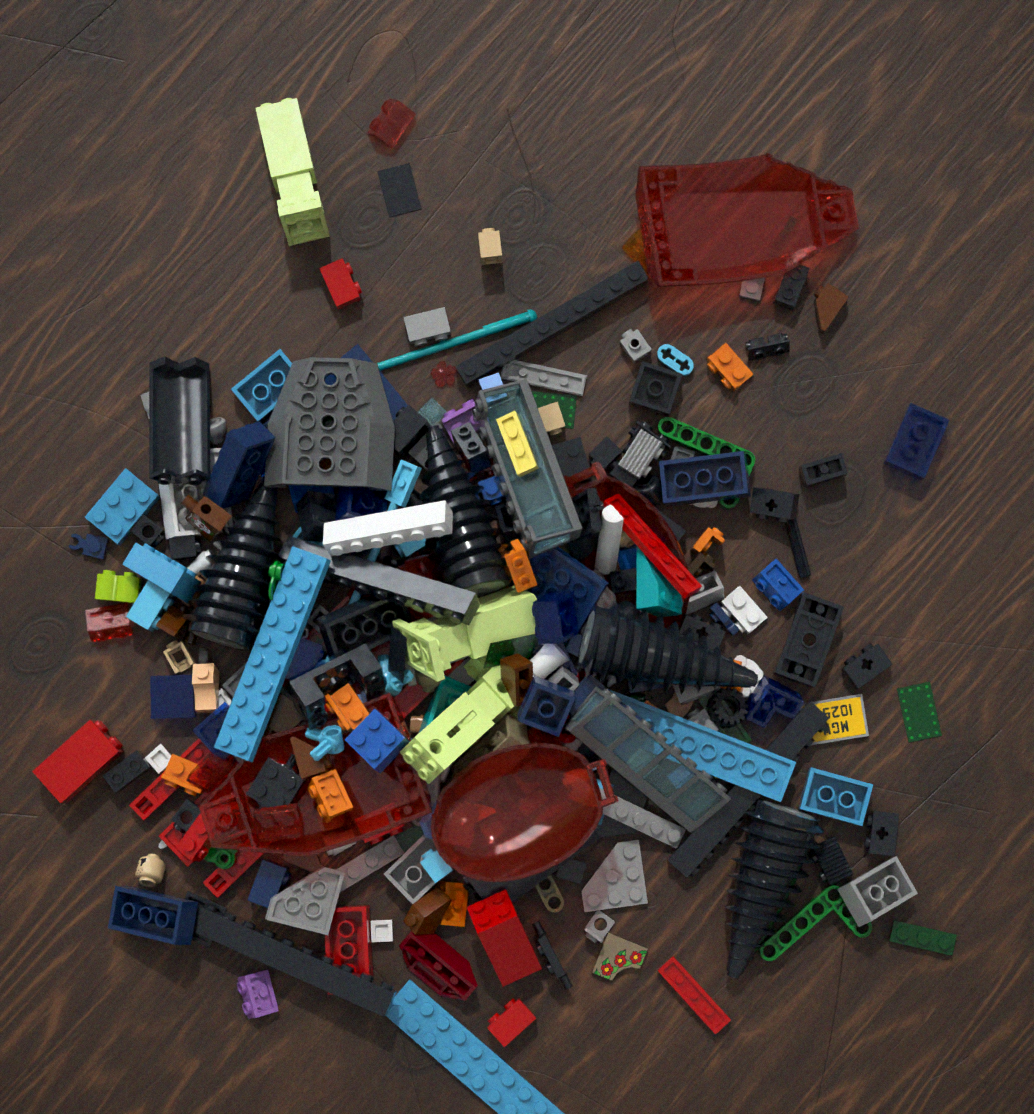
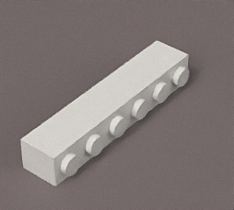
(388, 528)

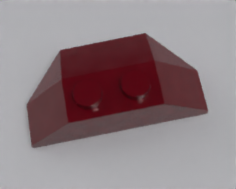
(438, 965)

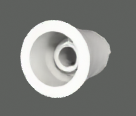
(548, 660)

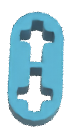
(678, 355)

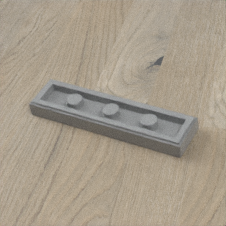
(545, 377)

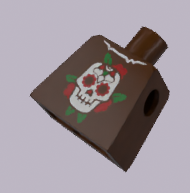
(205, 516)

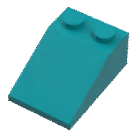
(654, 591)
(444, 695)

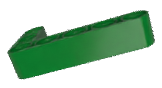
(694, 444)
(811, 920)

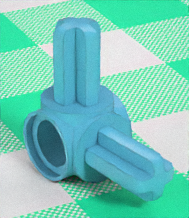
(391, 683)
(329, 740)

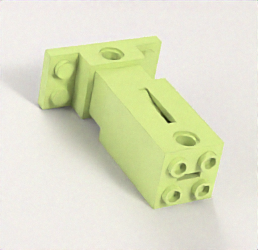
(292, 171)
(438, 642)
(461, 722)

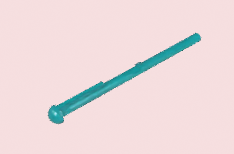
(489, 329)

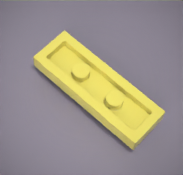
(517, 443)

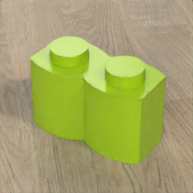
(118, 588)

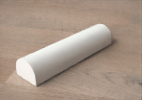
(609, 540)

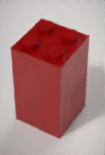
(78, 760)
(504, 938)

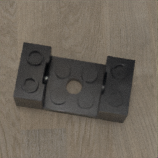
(804, 662)
(353, 667)

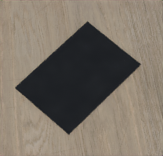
(399, 189)
(397, 654)

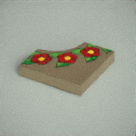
(618, 955)

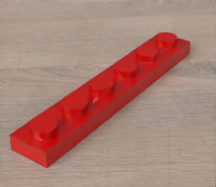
(654, 548)

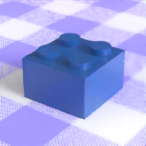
(377, 740)

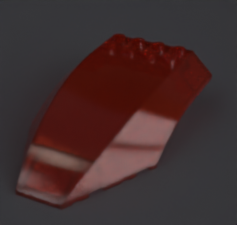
(737, 219)
(377, 798)

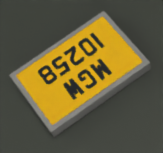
(845, 719)

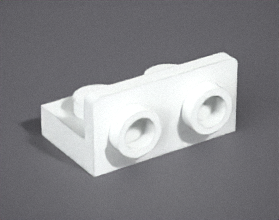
(743, 610)

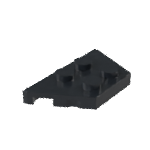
(628, 792)

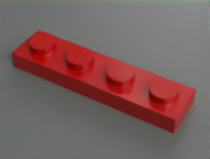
(694, 995)

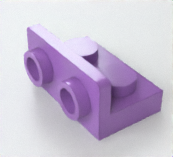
(458, 418)
(257, 994)

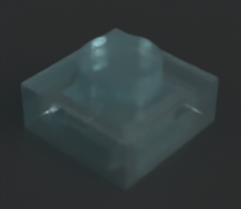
(432, 412)

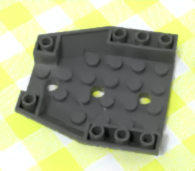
(356, 443)

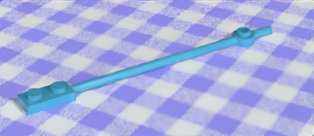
(402, 487)

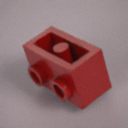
(340, 283)
(195, 842)
(511, 1021)

